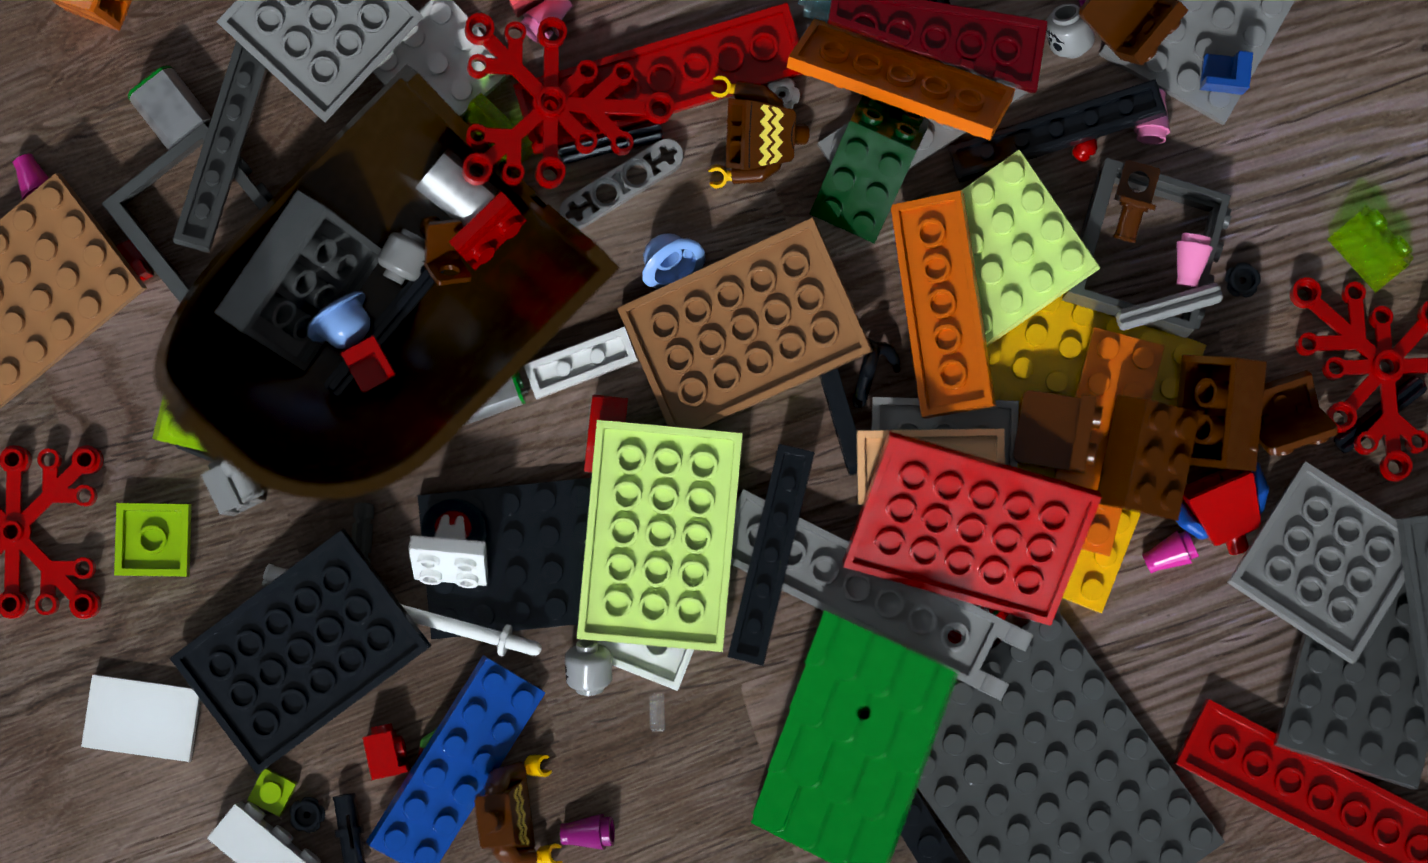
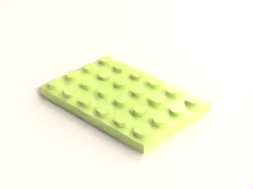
(659, 536)

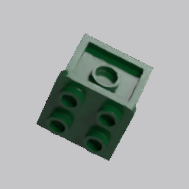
(869, 168)

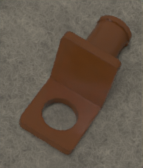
(1133, 202)
(440, 253)

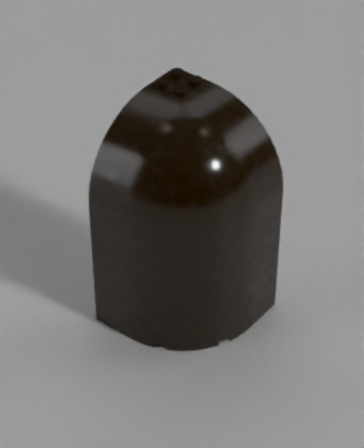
(445, 355)

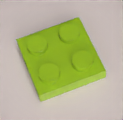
(152, 539)

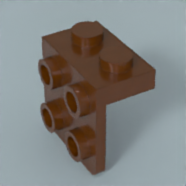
(1133, 26)
(1293, 415)
(1057, 431)

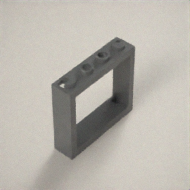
(1167, 188)
(143, 242)

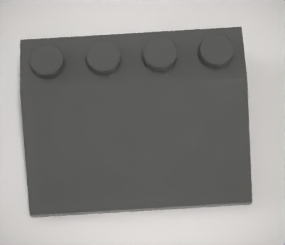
(296, 273)

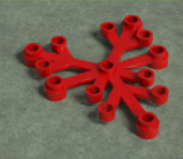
(594, 105)
(1353, 337)
(54, 490)

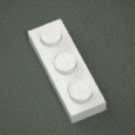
(580, 363)

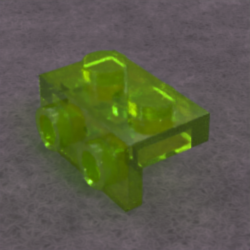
(487, 114)
(1372, 247)

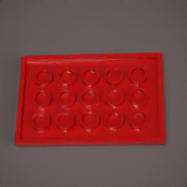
(971, 528)

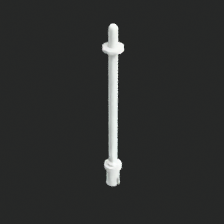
(503, 639)

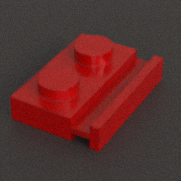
(488, 231)

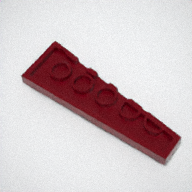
(968, 38)

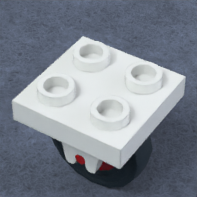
(451, 545)

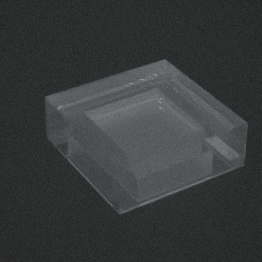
(657, 712)

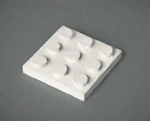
(441, 56)

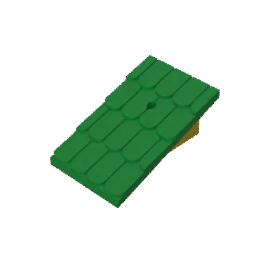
(853, 745)

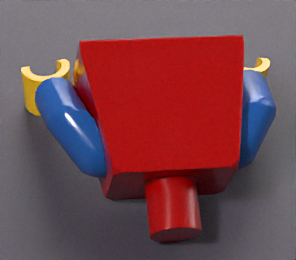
(1225, 507)

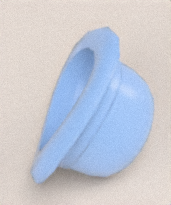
(670, 259)
(341, 322)

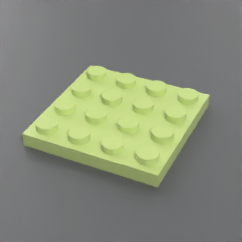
(1020, 245)

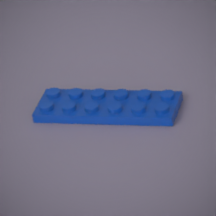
(456, 765)

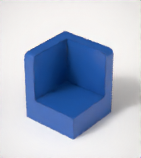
(1227, 73)

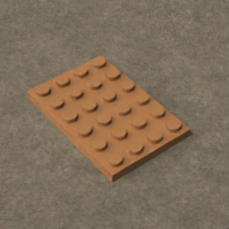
(55, 282)
(745, 328)

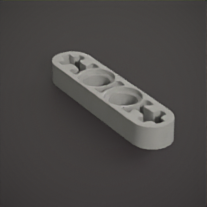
(619, 181)

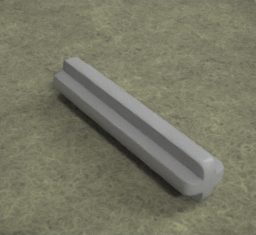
(1169, 306)

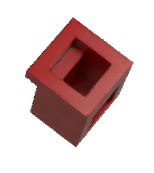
(385, 752)

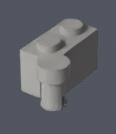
(231, 489)

